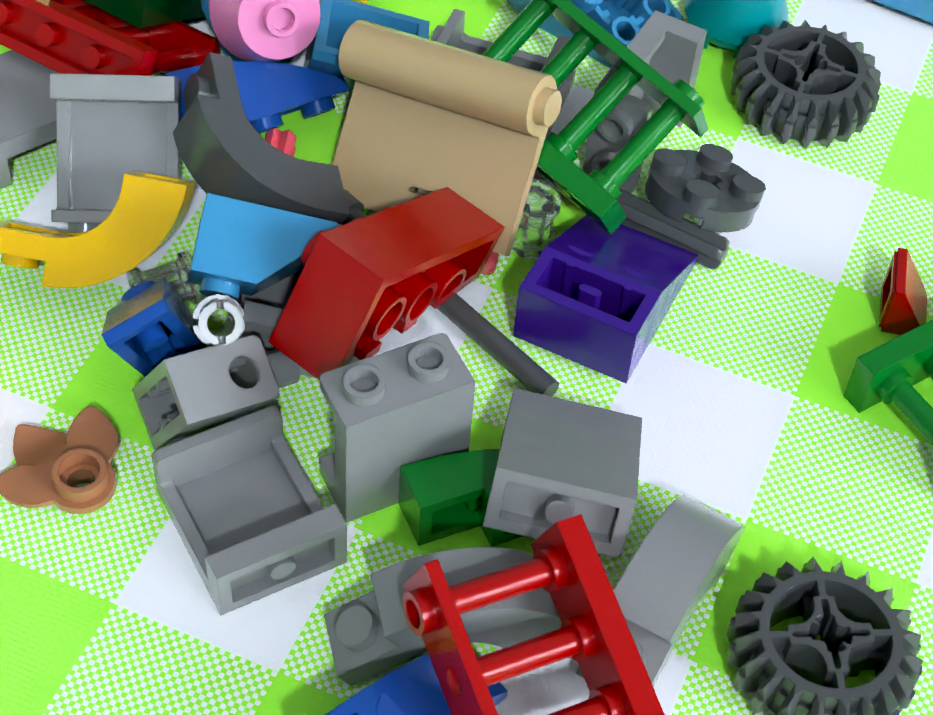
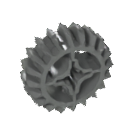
(805, 83)
(841, 633)

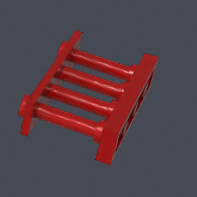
(88, 40)
(589, 633)

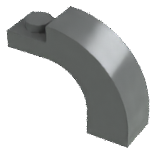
(237, 162)

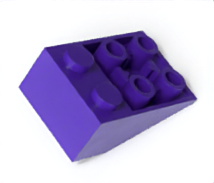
(600, 295)

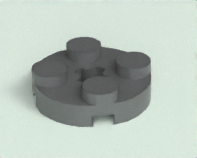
(704, 187)

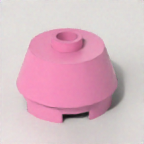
(265, 27)

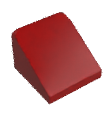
(902, 296)

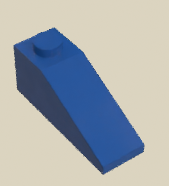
(150, 326)

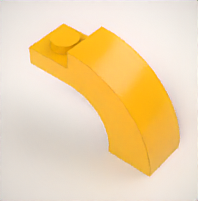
(136, 229)

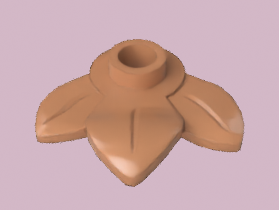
(56, 462)

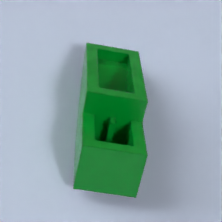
(449, 495)

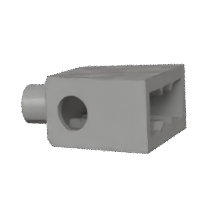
(211, 388)

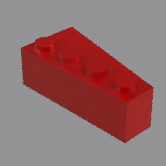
(381, 277)

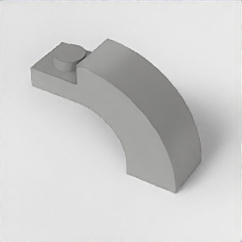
(672, 575)
(374, 633)

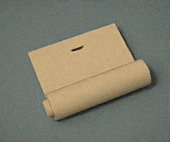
(440, 121)

